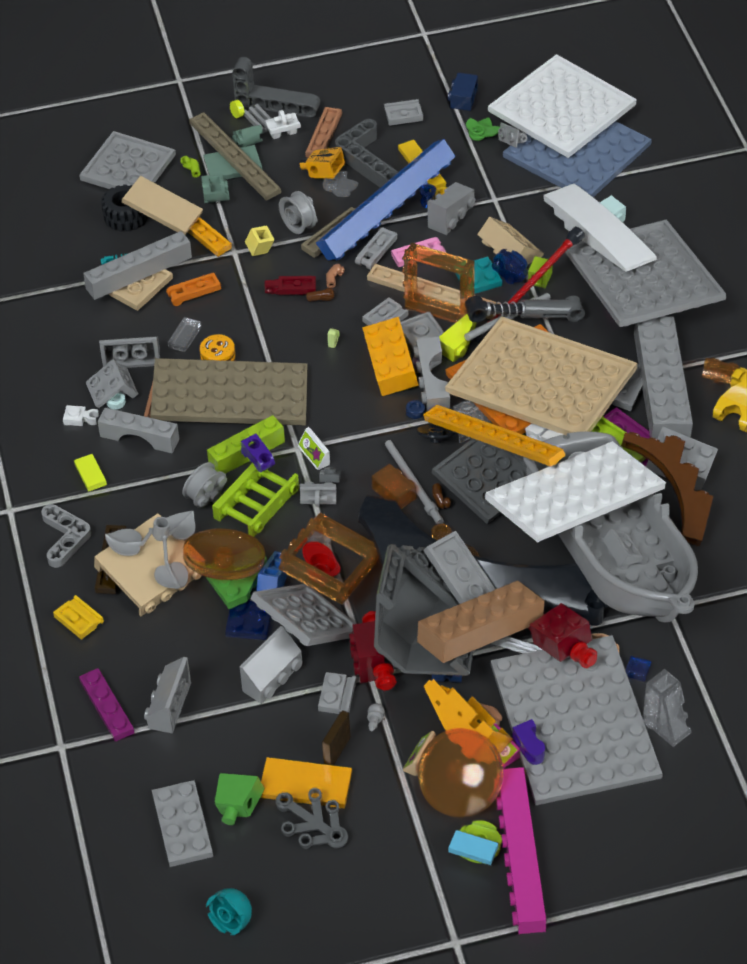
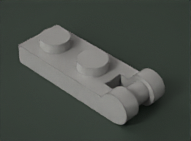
(376, 248)

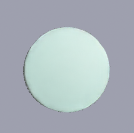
(117, 401)

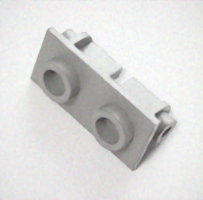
(511, 135)

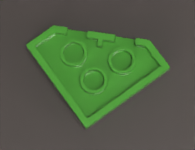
(235, 591)

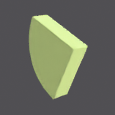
(333, 336)

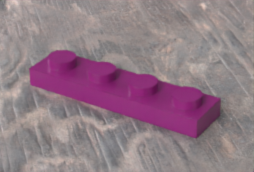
(106, 704)

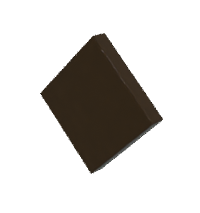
(336, 738)

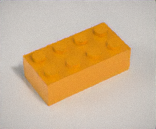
(390, 356)

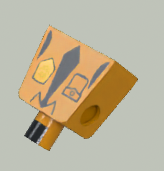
(324, 163)

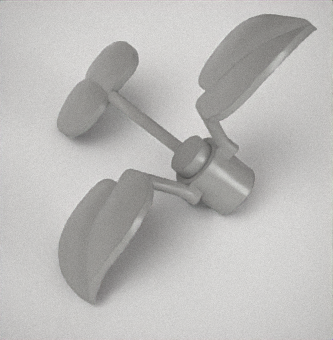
(180, 526)

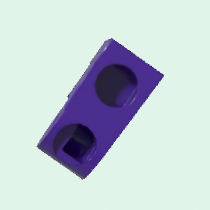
(257, 453)
(529, 745)

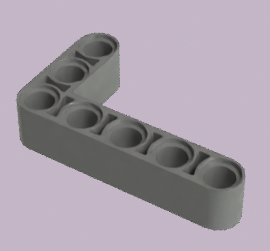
(270, 98)
(360, 159)

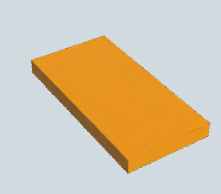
(300, 777)

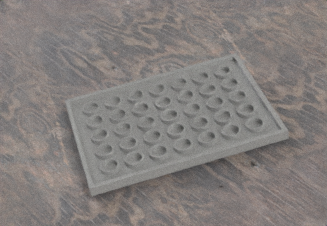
(652, 290)
(582, 717)

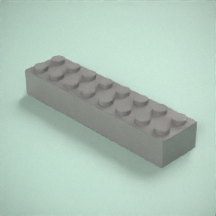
(662, 376)

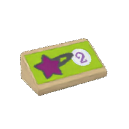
(413, 762)

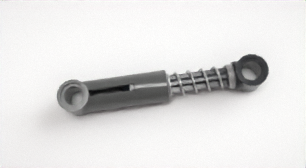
(568, 308)

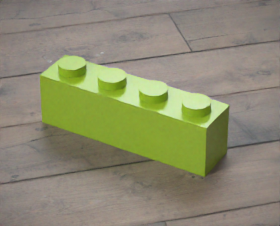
(227, 454)

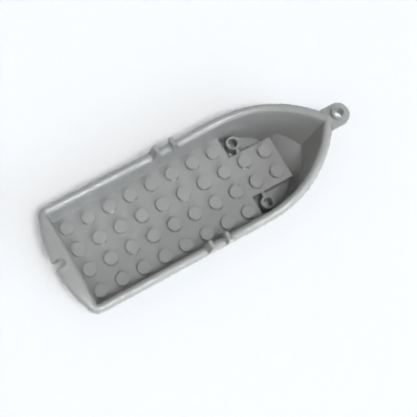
(669, 566)

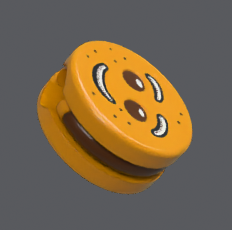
(217, 348)

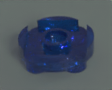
(502, 263)

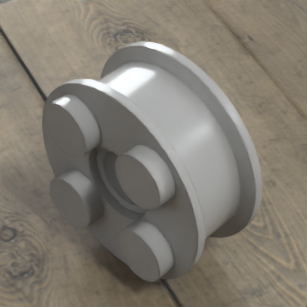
(298, 212)
(204, 485)

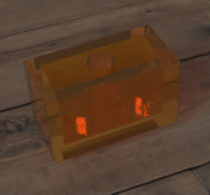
(393, 485)

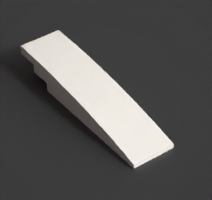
(601, 227)

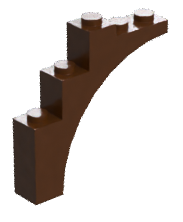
(667, 456)

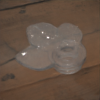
(340, 184)

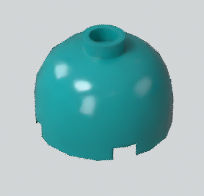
(229, 910)

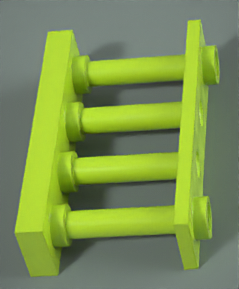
(246, 482)

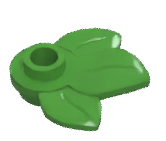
(481, 129)

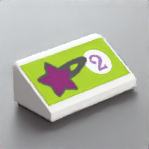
(314, 449)

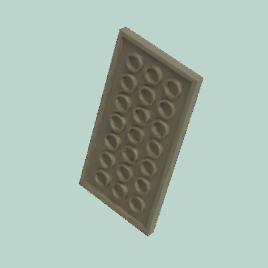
(229, 391)

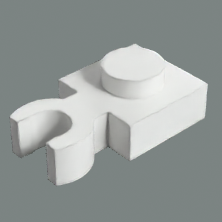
(78, 415)

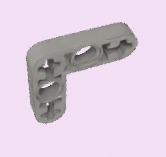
(70, 534)

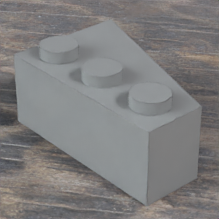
(449, 207)

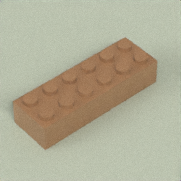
(479, 621)

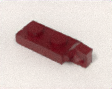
(291, 285)

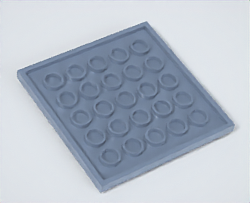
(590, 166)

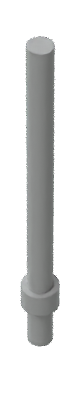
(488, 326)
(430, 507)

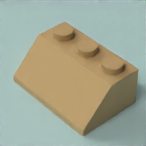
(504, 236)

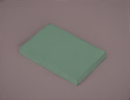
(218, 165)

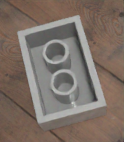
(694, 452)

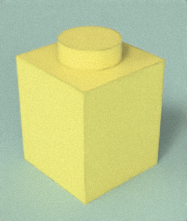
(259, 240)

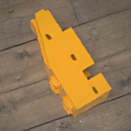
(457, 713)

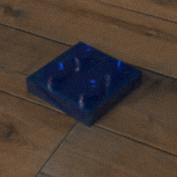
(248, 622)

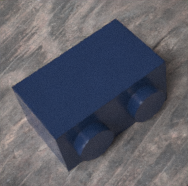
(463, 91)

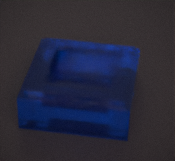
(638, 668)

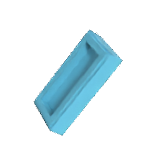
(473, 847)

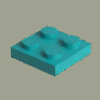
(484, 276)

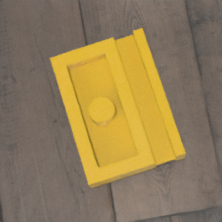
(78, 617)

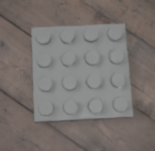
(124, 160)
(304, 614)

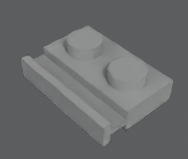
(403, 112)
(384, 311)
(336, 693)

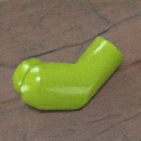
(191, 164)

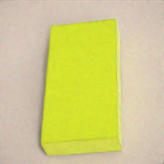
(90, 472)

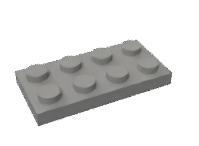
(458, 568)
(182, 823)

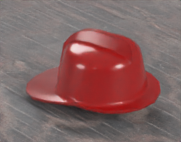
(321, 557)

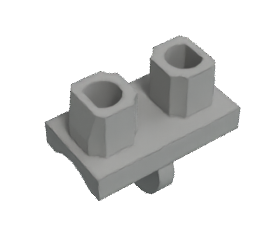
(318, 493)

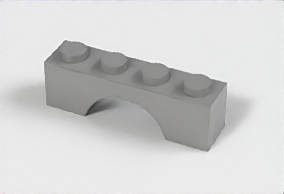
(430, 355)
(159, 433)

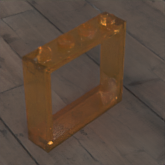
(446, 261)
(318, 579)

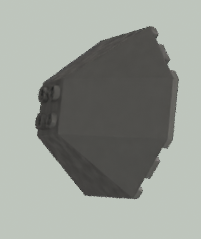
(406, 594)

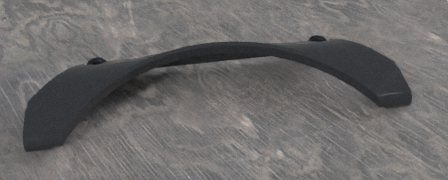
(552, 583)

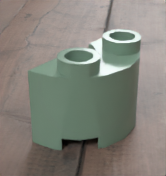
(248, 136)
(215, 188)

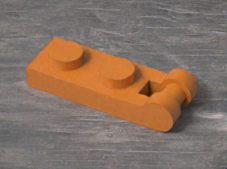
(193, 288)

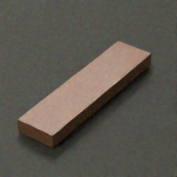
(324, 130)

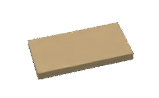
(162, 205)

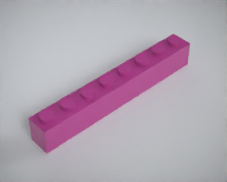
(521, 853)

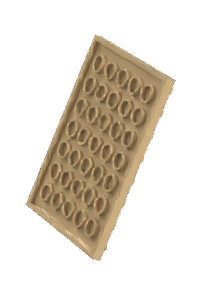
(541, 377)

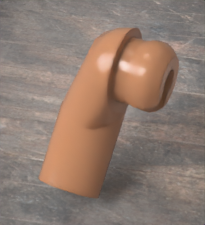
(331, 274)
(493, 712)

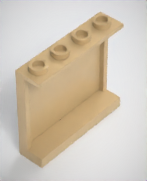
(136, 572)

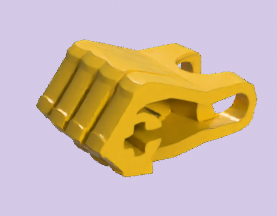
(734, 399)

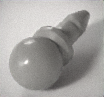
(375, 715)

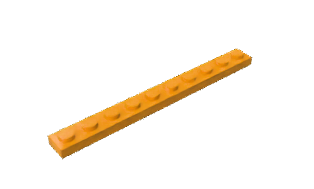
(494, 435)

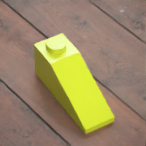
(453, 340)

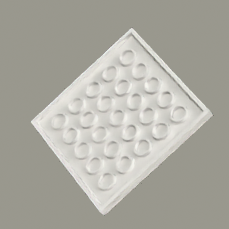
(562, 105)

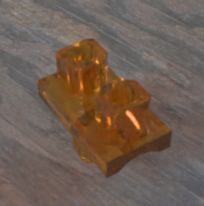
(718, 370)

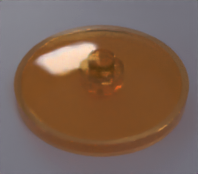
(223, 554)
(460, 772)

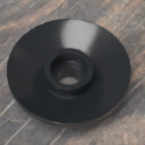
(434, 433)

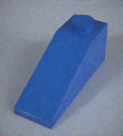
(270, 576)

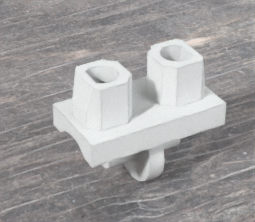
(282, 123)

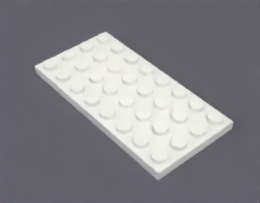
(574, 491)

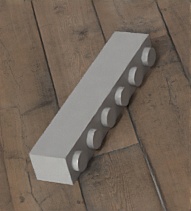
(137, 265)

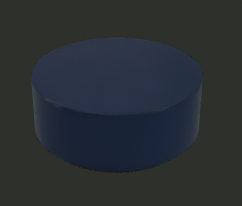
(415, 409)

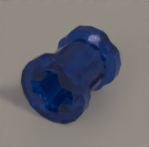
(426, 194)

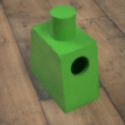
(237, 796)

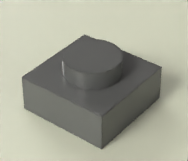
(329, 475)

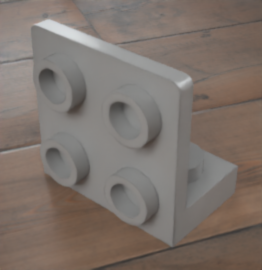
(110, 381)

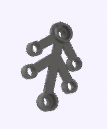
(313, 822)

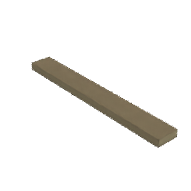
(235, 156)

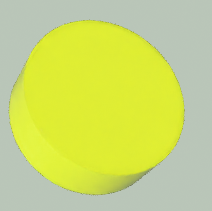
(237, 108)

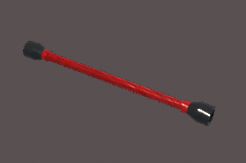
(573, 238)

